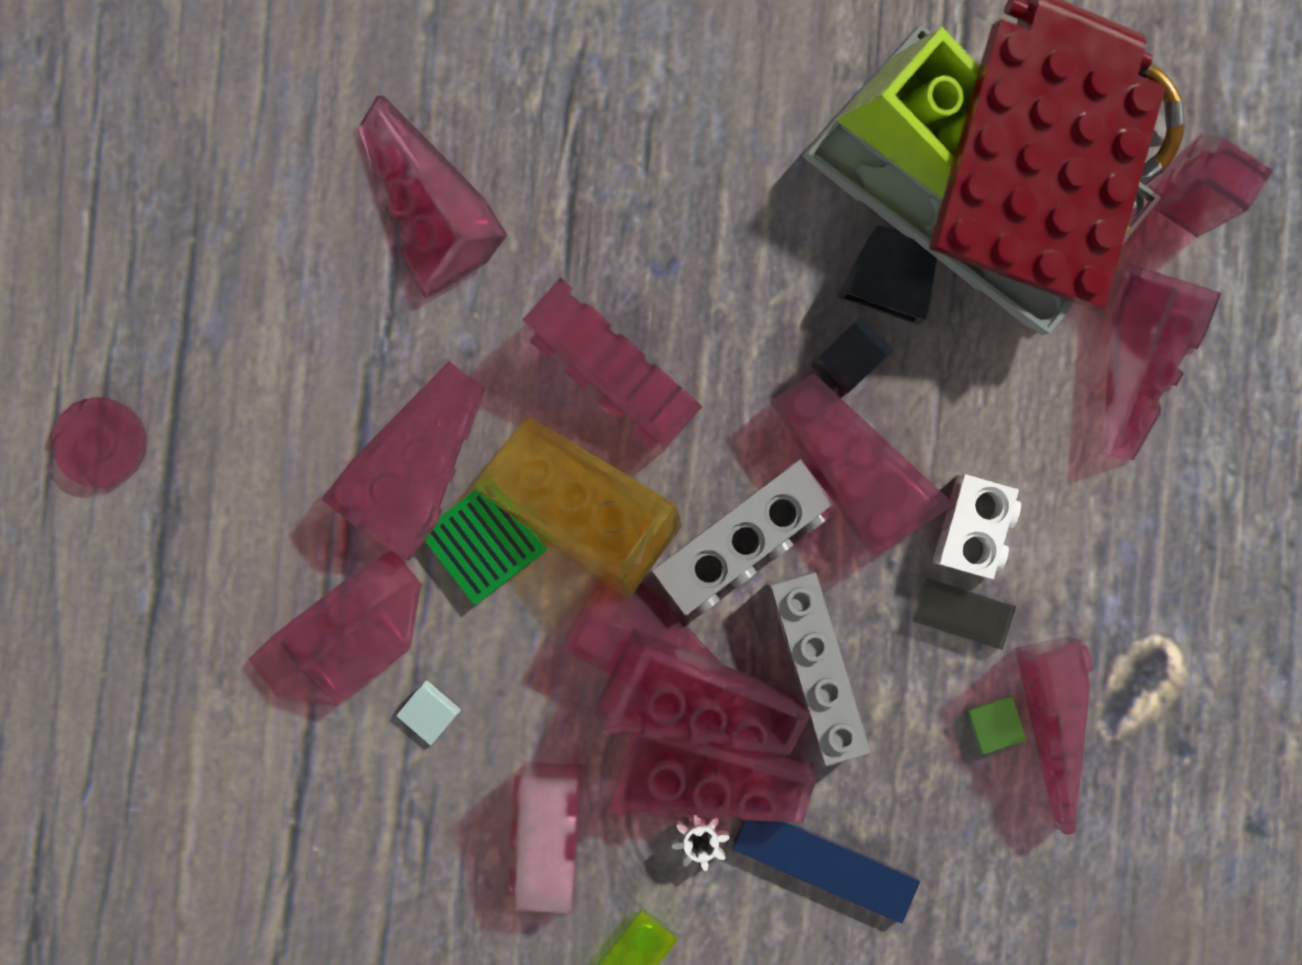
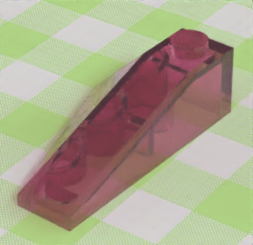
(438, 211)
(1150, 334)
(404, 471)
(1057, 702)

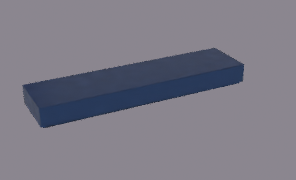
(828, 866)

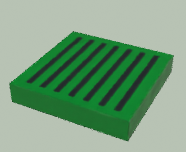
(482, 545)

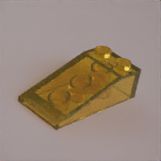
(580, 505)

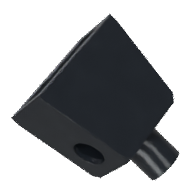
(892, 276)

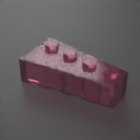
(862, 472)

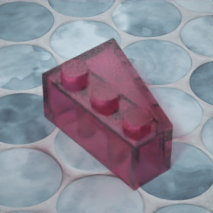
(1210, 185)
(545, 837)

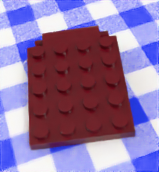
(1051, 151)

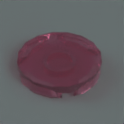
(99, 442)

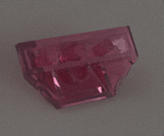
(344, 635)

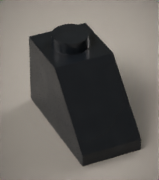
(851, 357)

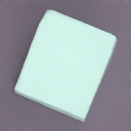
(428, 712)

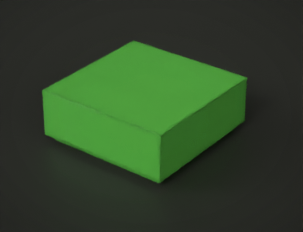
(996, 724)

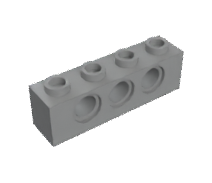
(793, 485)
(819, 668)

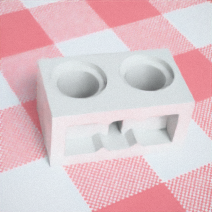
(964, 522)

